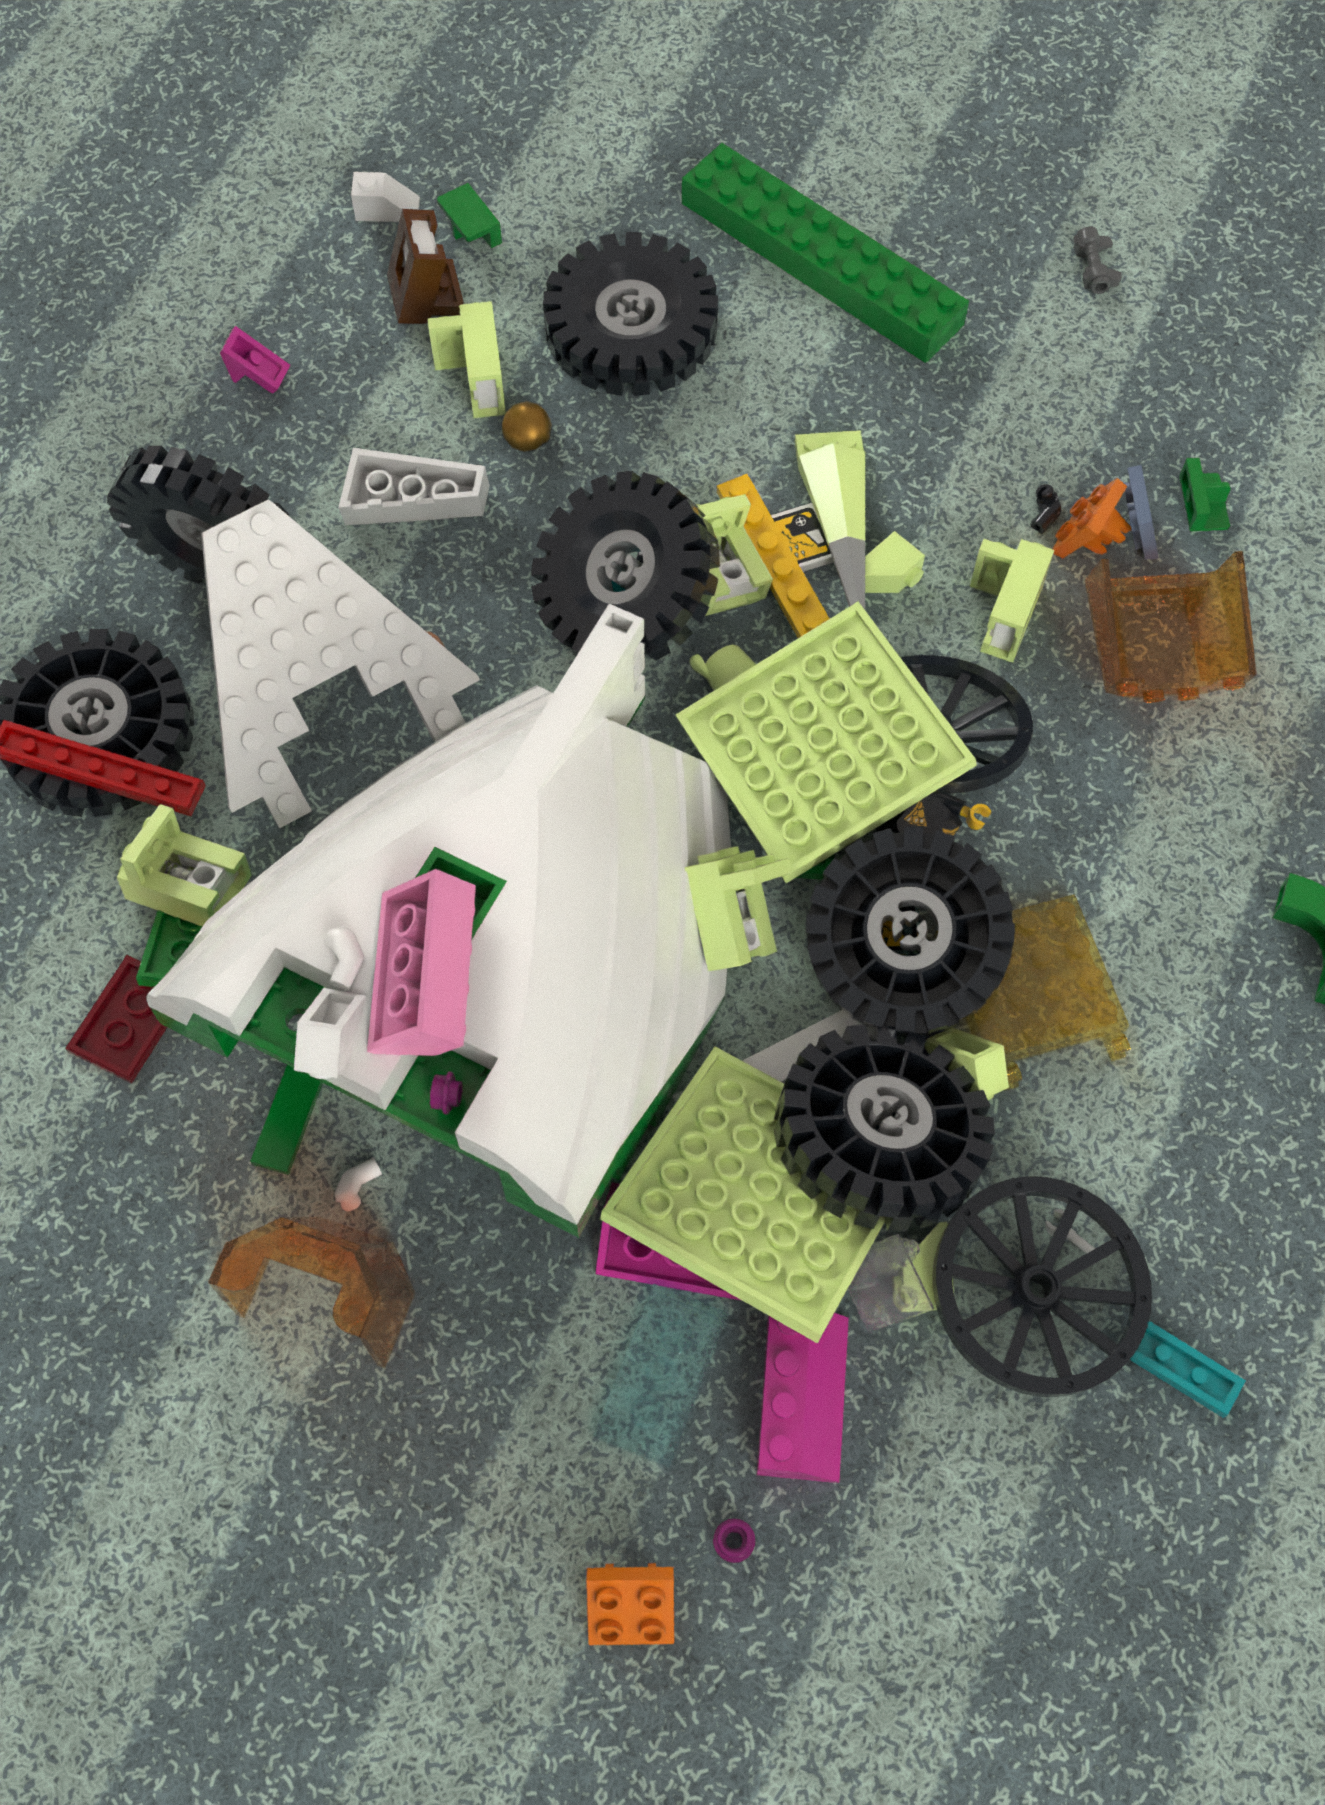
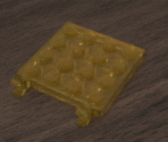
(1052, 990)

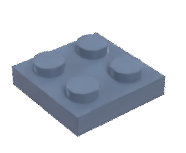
(1140, 513)

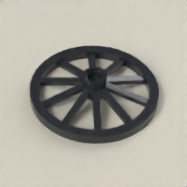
(1005, 696)
(1051, 1281)

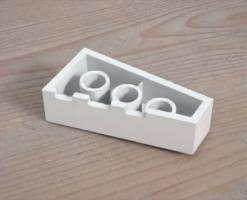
(410, 488)

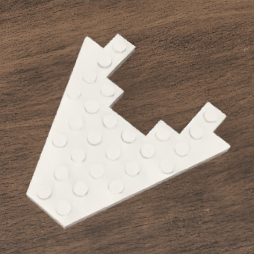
(289, 620)

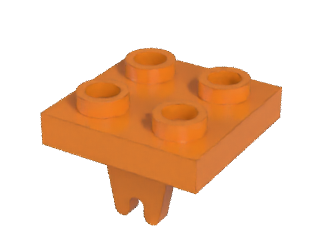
(1093, 522)
(630, 1605)

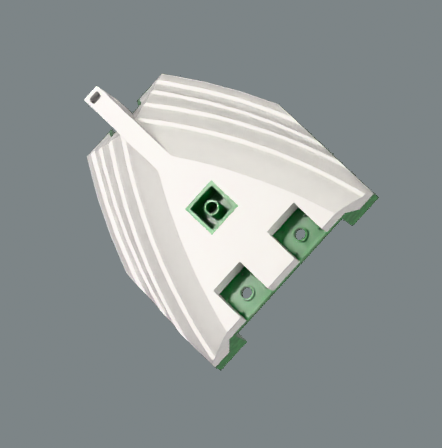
(580, 930)

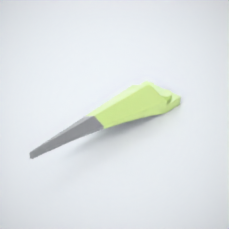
(835, 480)

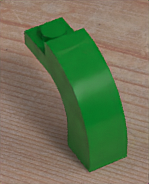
(1303, 905)

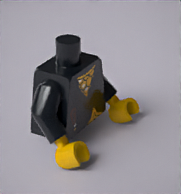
(937, 813)

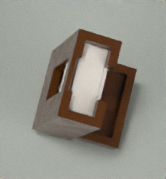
(419, 273)

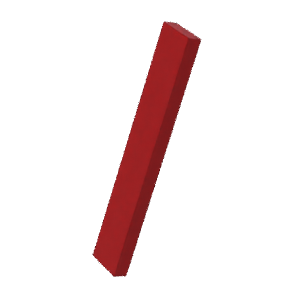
(99, 768)

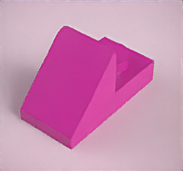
(250, 358)

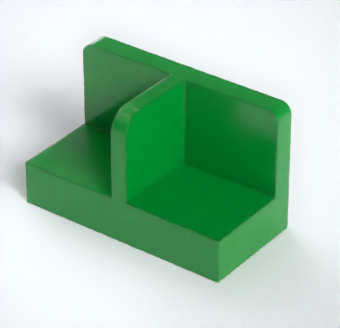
(470, 216)
(1204, 497)

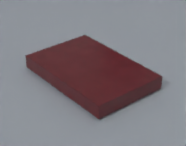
(120, 1026)

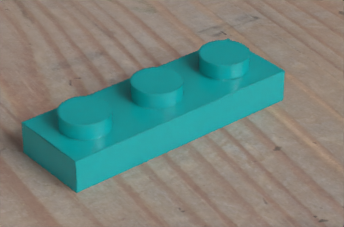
(1188, 1370)

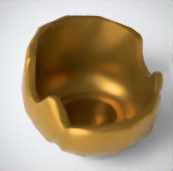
(526, 426)

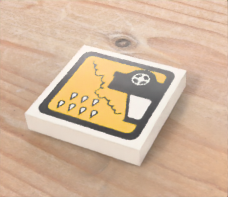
(804, 536)

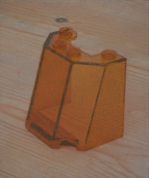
(1172, 631)
(368, 1267)

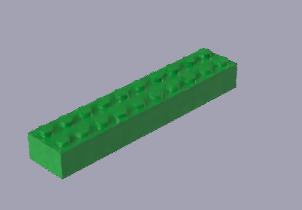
(824, 252)

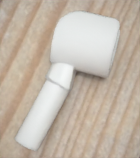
(1072, 1235)

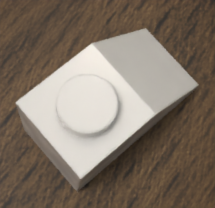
(380, 197)
(328, 1033)

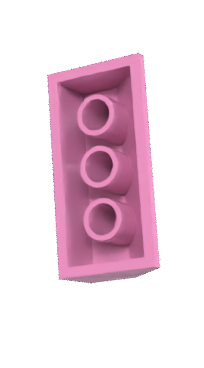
(422, 966)

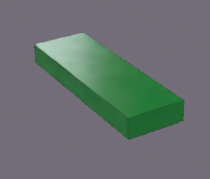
(286, 1121)

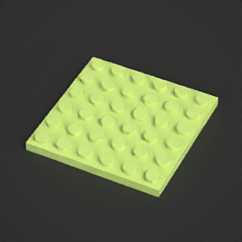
(825, 740)
(728, 1209)

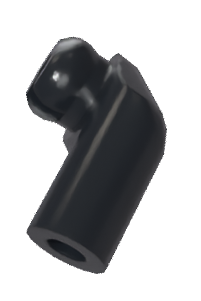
(1048, 506)

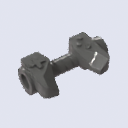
(1096, 276)

